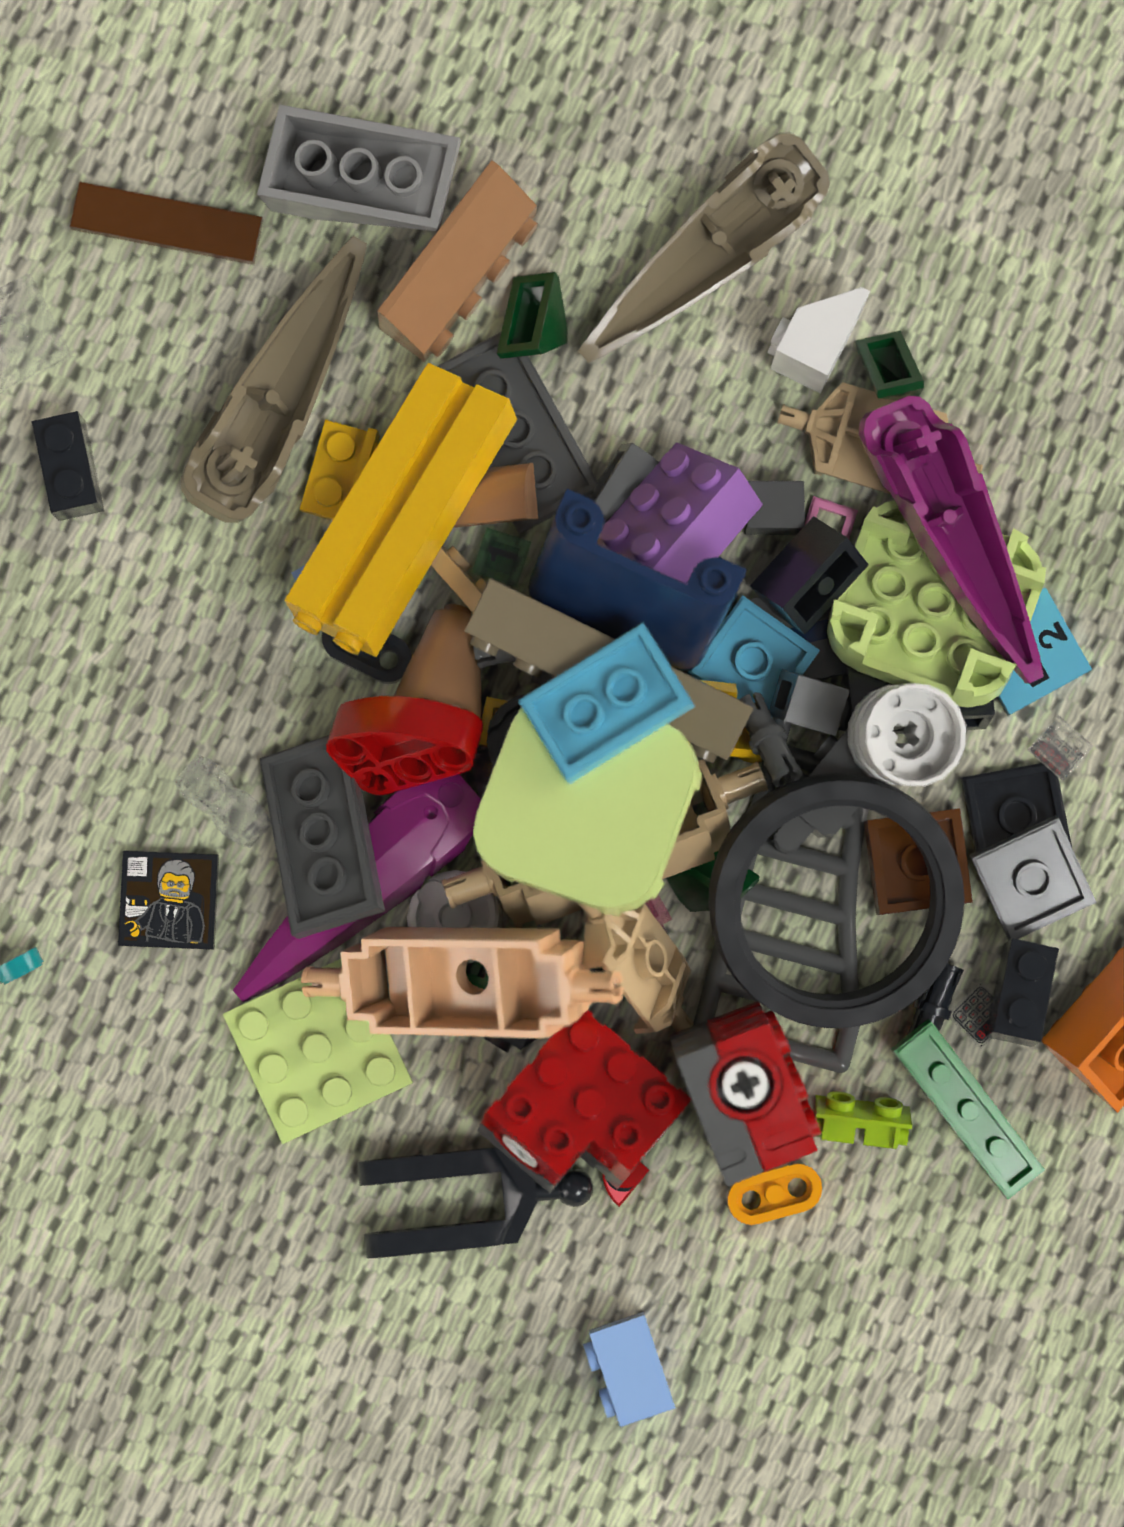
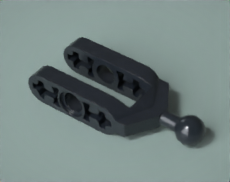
(518, 1192)

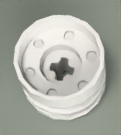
(932, 728)

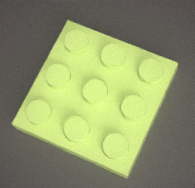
(311, 1058)

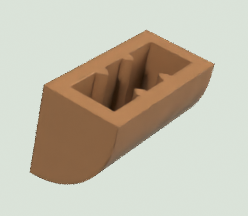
(502, 497)

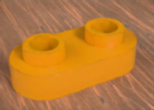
(774, 1194)

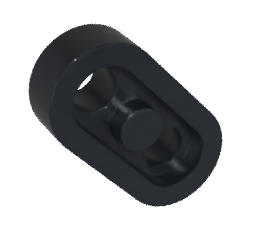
(369, 664)

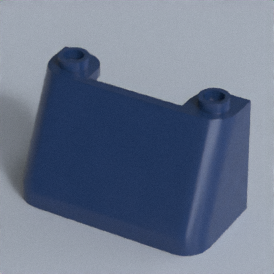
(621, 593)

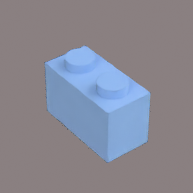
(630, 1370)

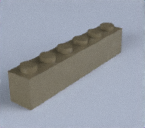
(556, 642)

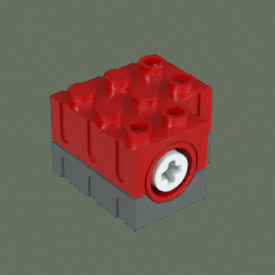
(746, 1091)
(583, 1101)

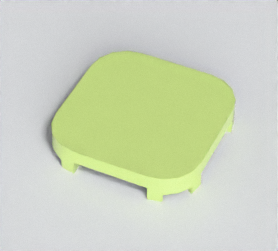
(908, 625)
(591, 839)

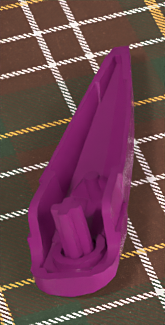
(953, 520)
(411, 839)

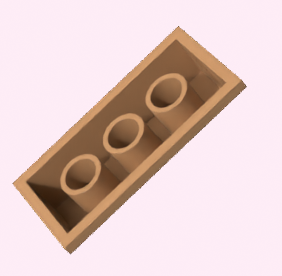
(458, 263)

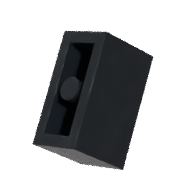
(68, 466)
(809, 575)
(1022, 992)

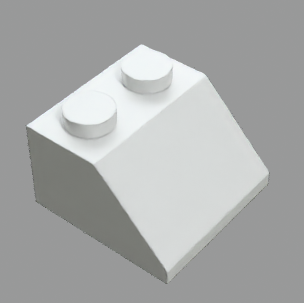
(815, 338)

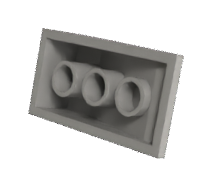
(357, 170)

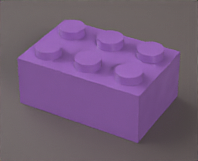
(681, 513)

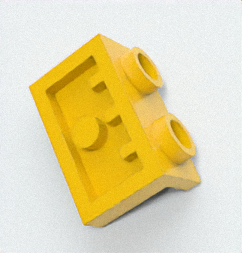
(336, 467)

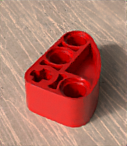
(402, 741)

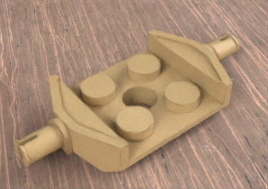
(835, 436)
(648, 961)

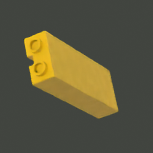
(400, 511)

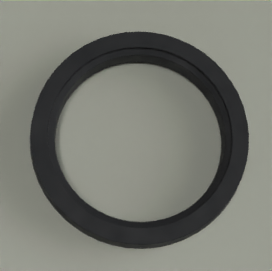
(909, 978)

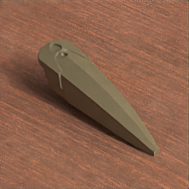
(731, 231)
(270, 405)

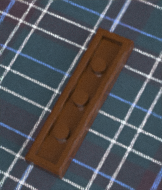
(166, 223)

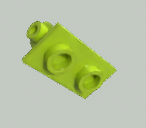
(884, 1120)

